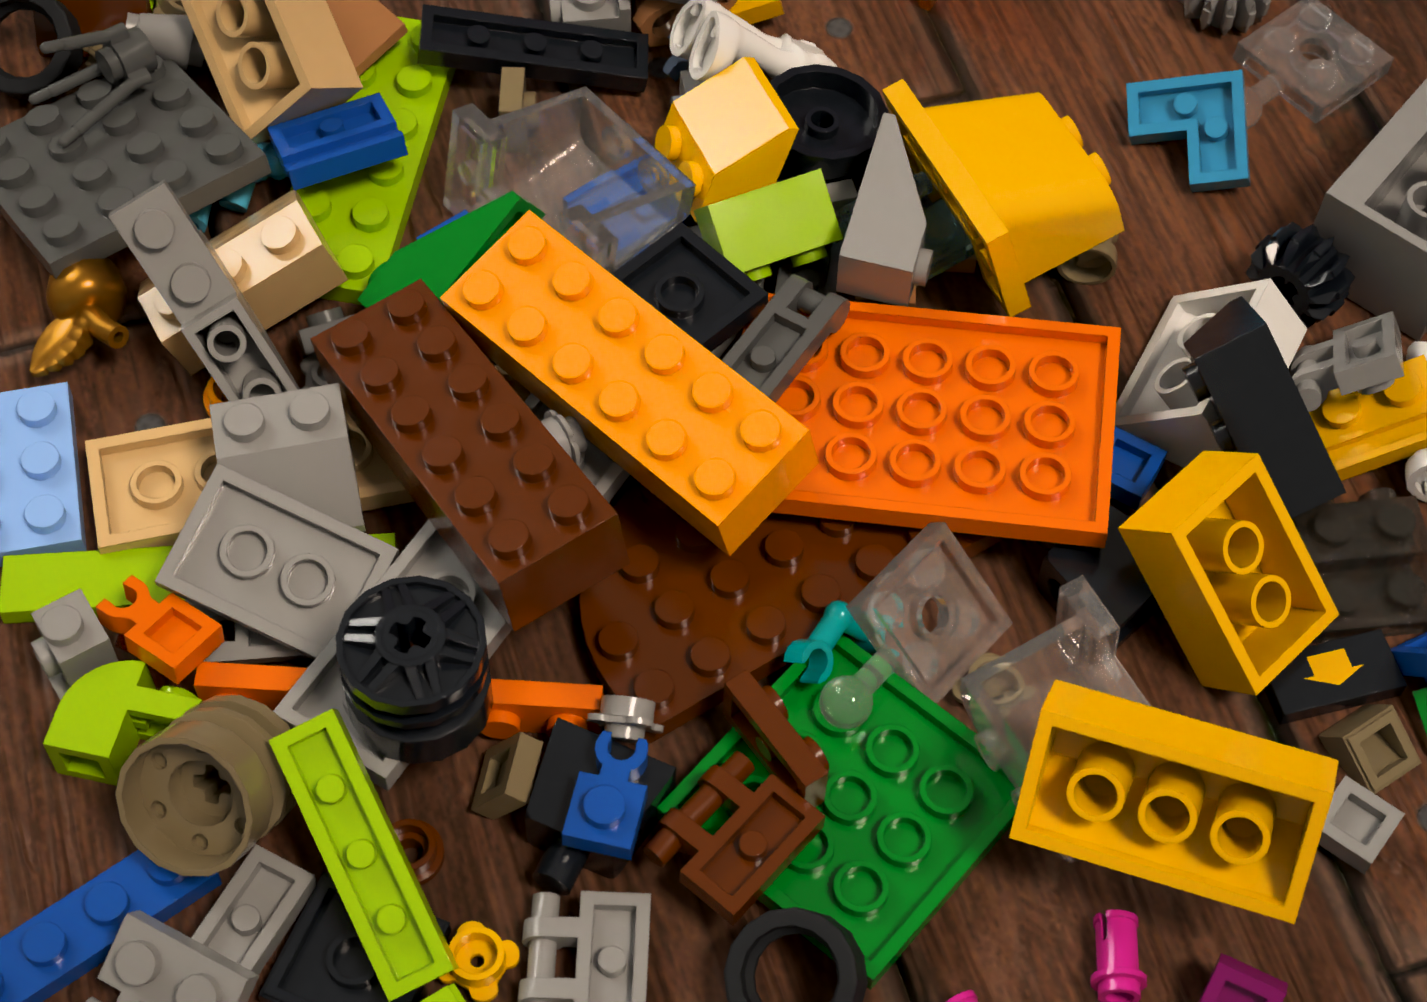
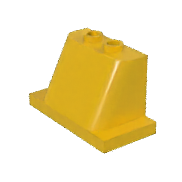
(1011, 182)

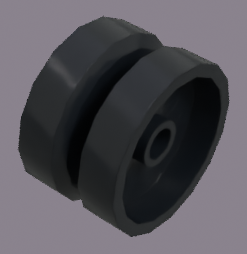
(835, 121)

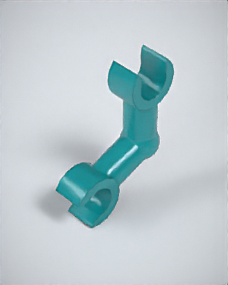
(823, 639)

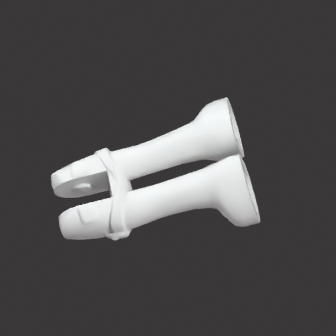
(717, 38)

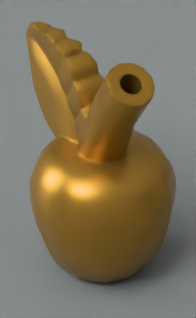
(85, 305)

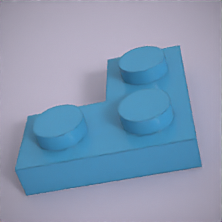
(1207, 113)

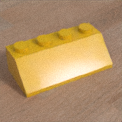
(1174, 800)

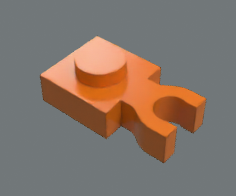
(164, 635)

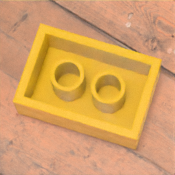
(1229, 571)

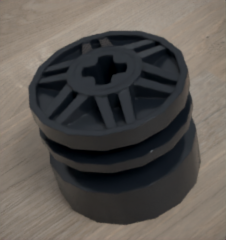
(415, 669)

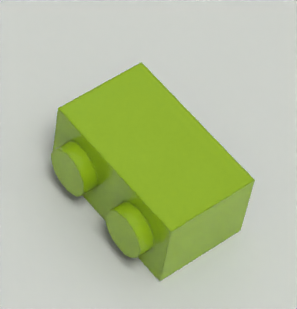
(772, 224)

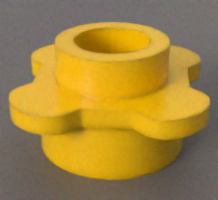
(498, 956)

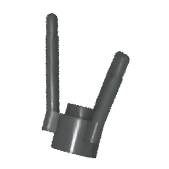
(123, 57)

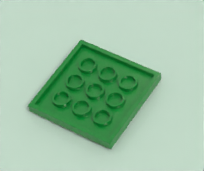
(902, 811)

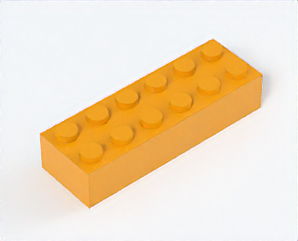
(632, 382)

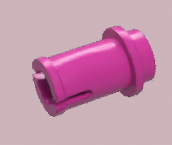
(1117, 958)

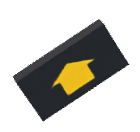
(1336, 677)

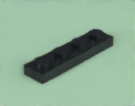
(542, 47)

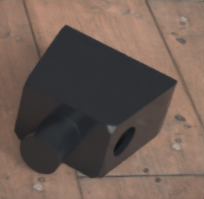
(1108, 571)
(567, 753)

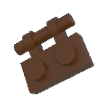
(749, 848)

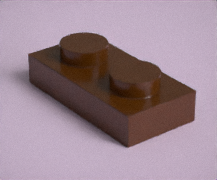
(764, 726)

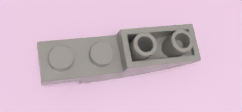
(201, 295)

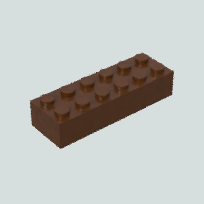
(472, 454)

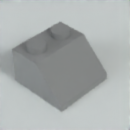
(294, 446)

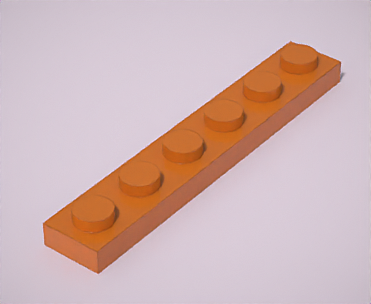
(516, 705)

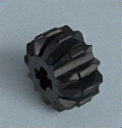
(1304, 270)

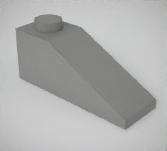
(887, 227)

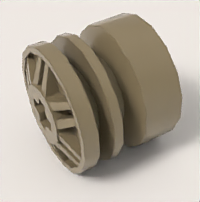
(205, 786)

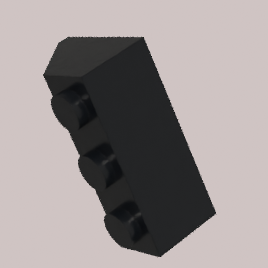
(1260, 405)

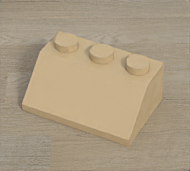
(273, 59)
(275, 262)

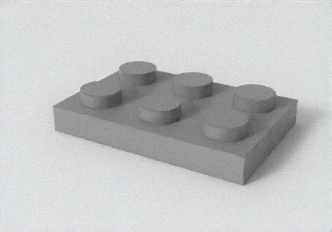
(271, 562)

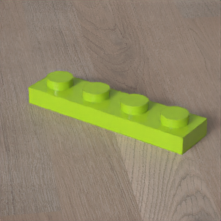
(363, 854)

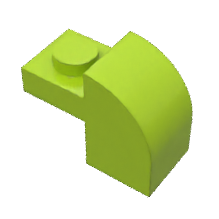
(107, 717)

